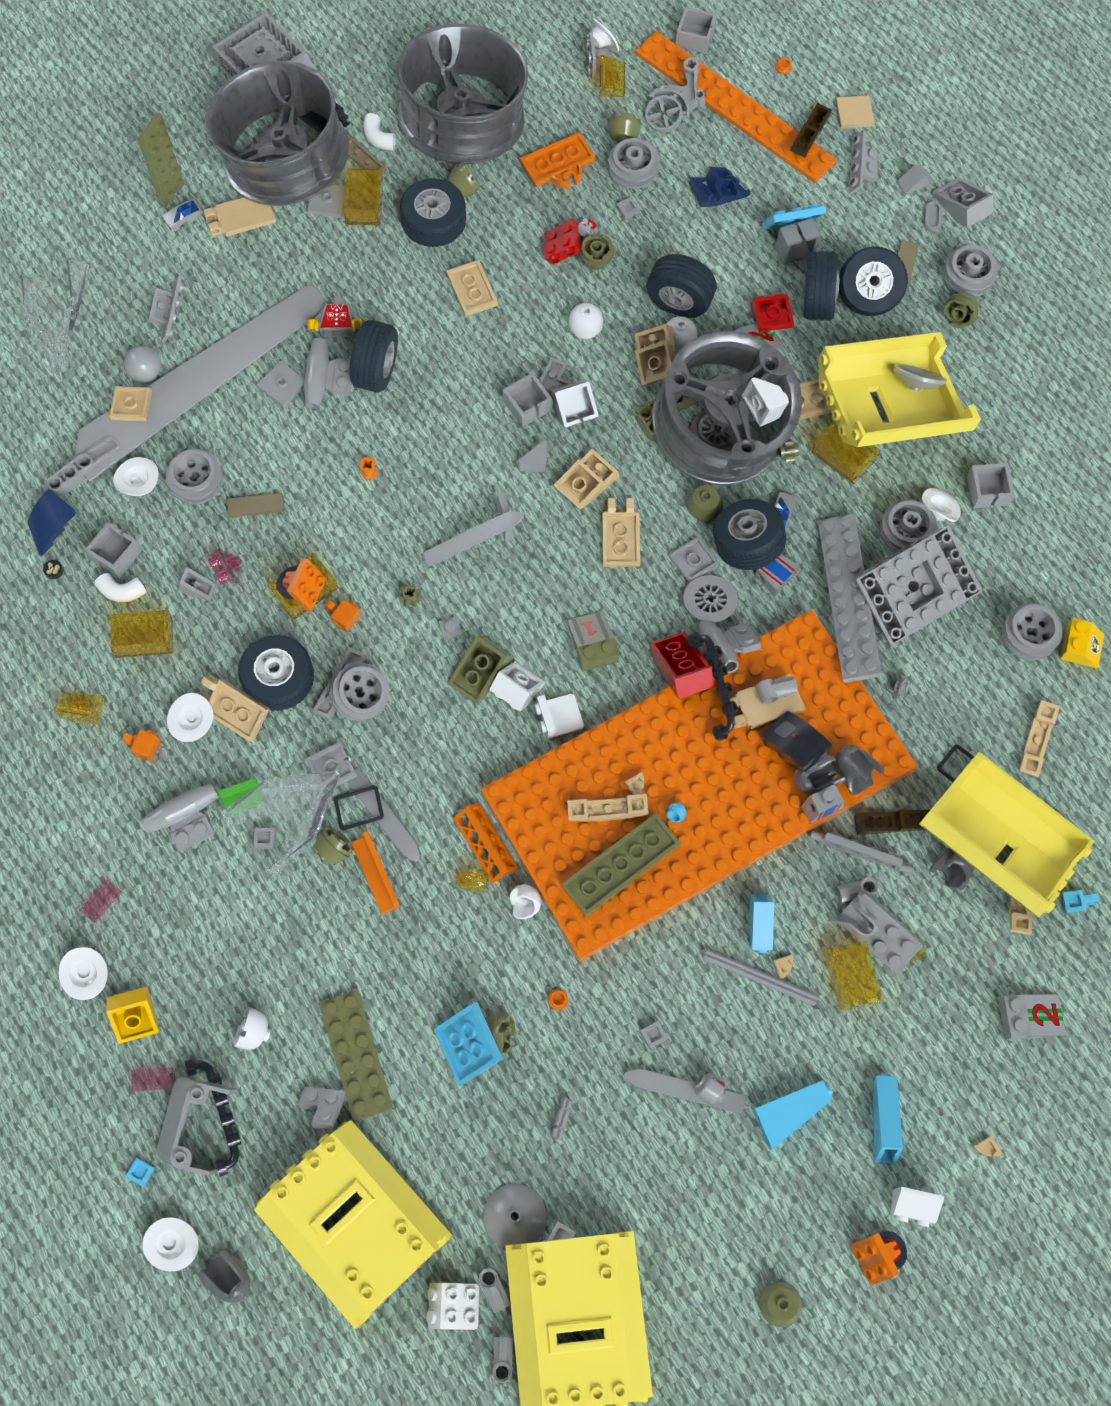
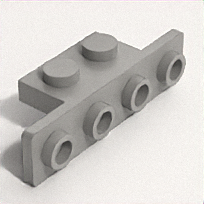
(863, 163)
(163, 307)

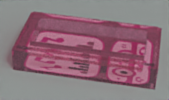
(100, 901)
(152, 1079)

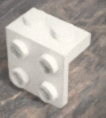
(559, 715)
(453, 1306)

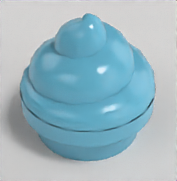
(676, 812)

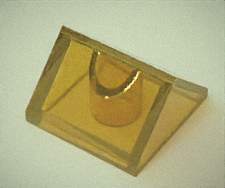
(611, 77)
(80, 707)

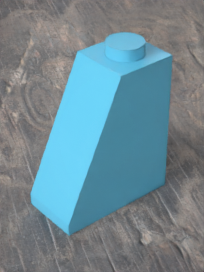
(761, 922)

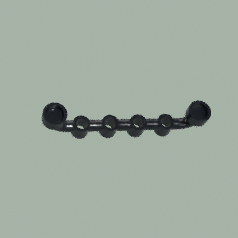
(723, 689)
(226, 1118)

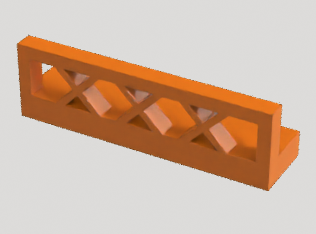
(488, 839)
(375, 873)

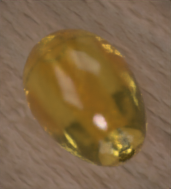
(473, 880)

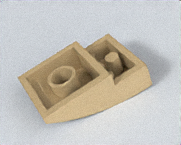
(654, 353)
(586, 479)

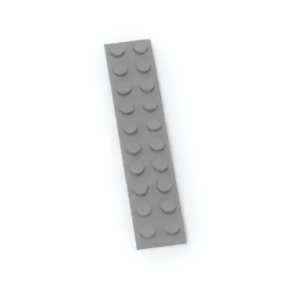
(849, 608)

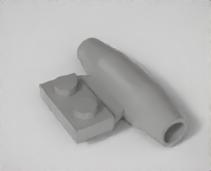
(324, 374)
(735, 640)
(184, 817)

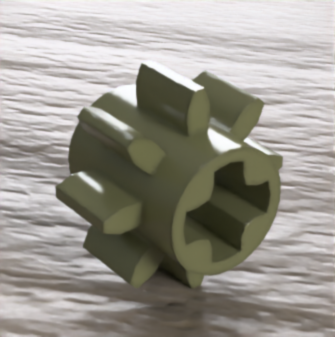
(789, 450)
(406, 598)

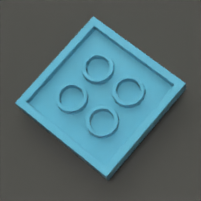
(781, 218)
(468, 1044)

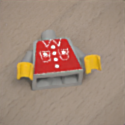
(336, 320)

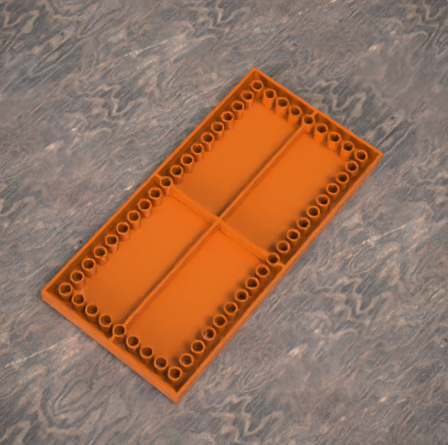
(733, 789)

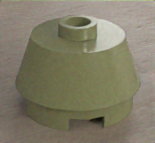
(623, 126)
(463, 180)
(597, 251)
(961, 309)
(704, 503)
(332, 846)
(502, 1030)
(780, 1304)

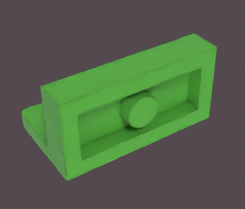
(235, 792)

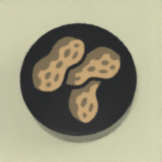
(53, 569)

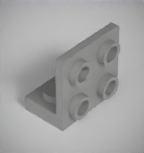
(593, 57)

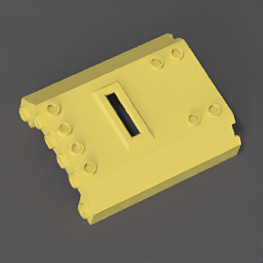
(859, 368)
(993, 810)
(373, 1243)
(571, 1289)

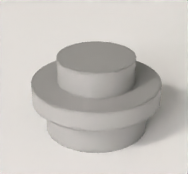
(901, 686)

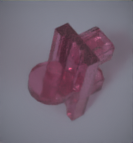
(219, 560)

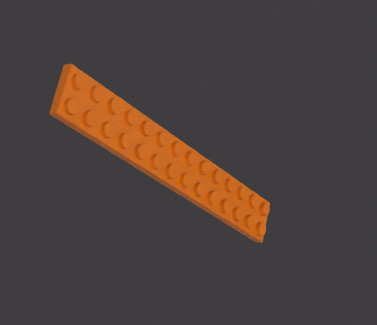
(736, 107)

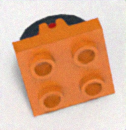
(301, 583)
(880, 1255)

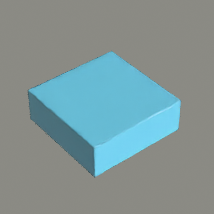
(140, 1172)

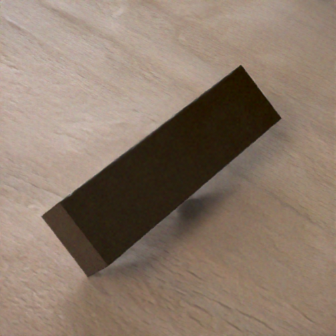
(811, 130)
(889, 822)

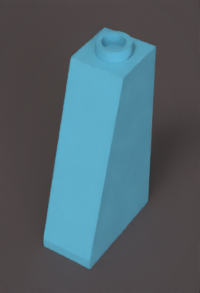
(788, 1113)
(887, 1119)

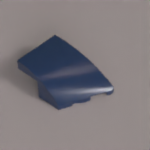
(720, 188)
(48, 520)

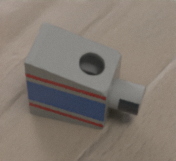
(777, 574)
(825, 803)

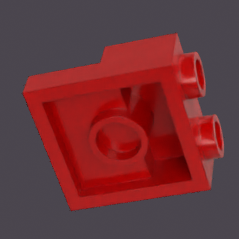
(562, 242)
(772, 312)

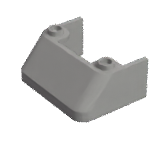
(184, 1094)

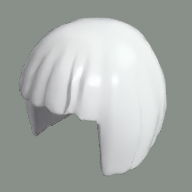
(525, 901)

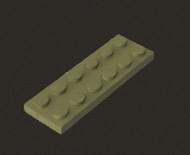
(160, 160)
(620, 865)
(356, 1056)

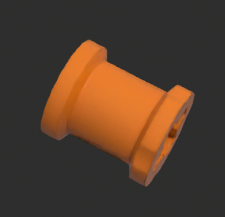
(368, 468)

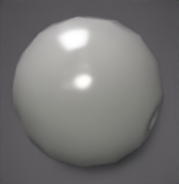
(142, 364)

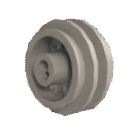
(631, 171)
(967, 277)
(196, 491)
(910, 516)
(1019, 640)
(366, 673)

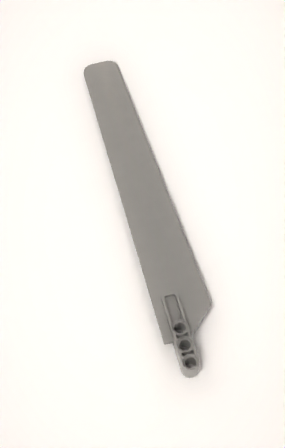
(108, 440)

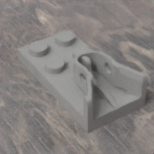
(881, 930)

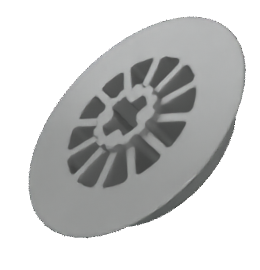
(697, 427)
(711, 582)

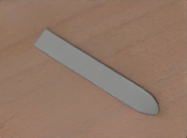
(472, 537)
(389, 823)
(681, 1089)

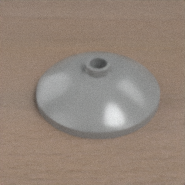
(918, 377)
(498, 1215)

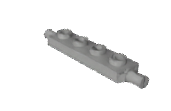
(868, 853)

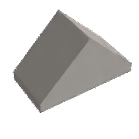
(915, 179)
(535, 459)
(195, 584)

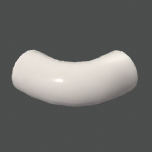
(375, 136)
(119, 592)

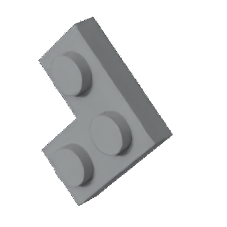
(553, 375)
(325, 1102)

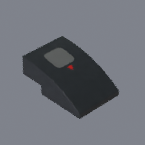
(795, 741)

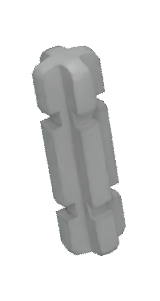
(561, 1118)

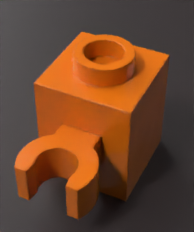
(344, 615)
(143, 745)

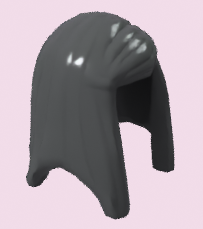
(856, 767)
(817, 775)
(954, 868)
(226, 1277)

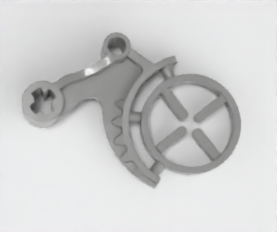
(687, 94)

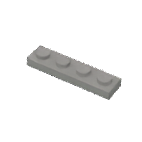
(324, 705)

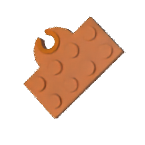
(558, 162)

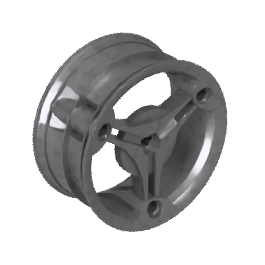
(465, 123)
(282, 164)
(725, 406)

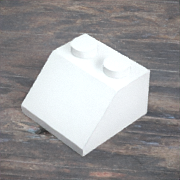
(765, 400)
(516, 685)
(916, 1206)

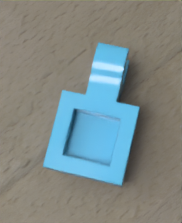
(1076, 902)

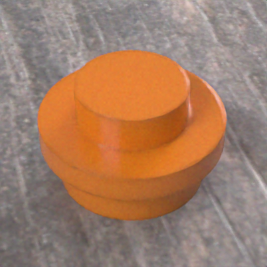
(783, 66)
(558, 999)

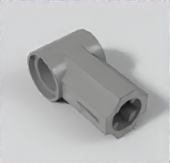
(773, 690)
(849, 891)
(495, 1292)
(503, 1357)

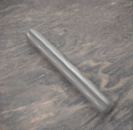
(760, 977)

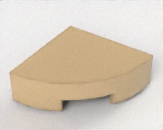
(635, 784)
(783, 965)
(988, 1147)

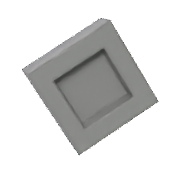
(628, 208)
(450, 628)
(264, 838)
(654, 1035)

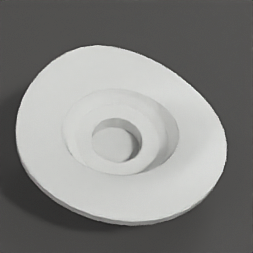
(603, 37)
(136, 476)
(941, 504)
(190, 717)
(83, 973)
(170, 1244)

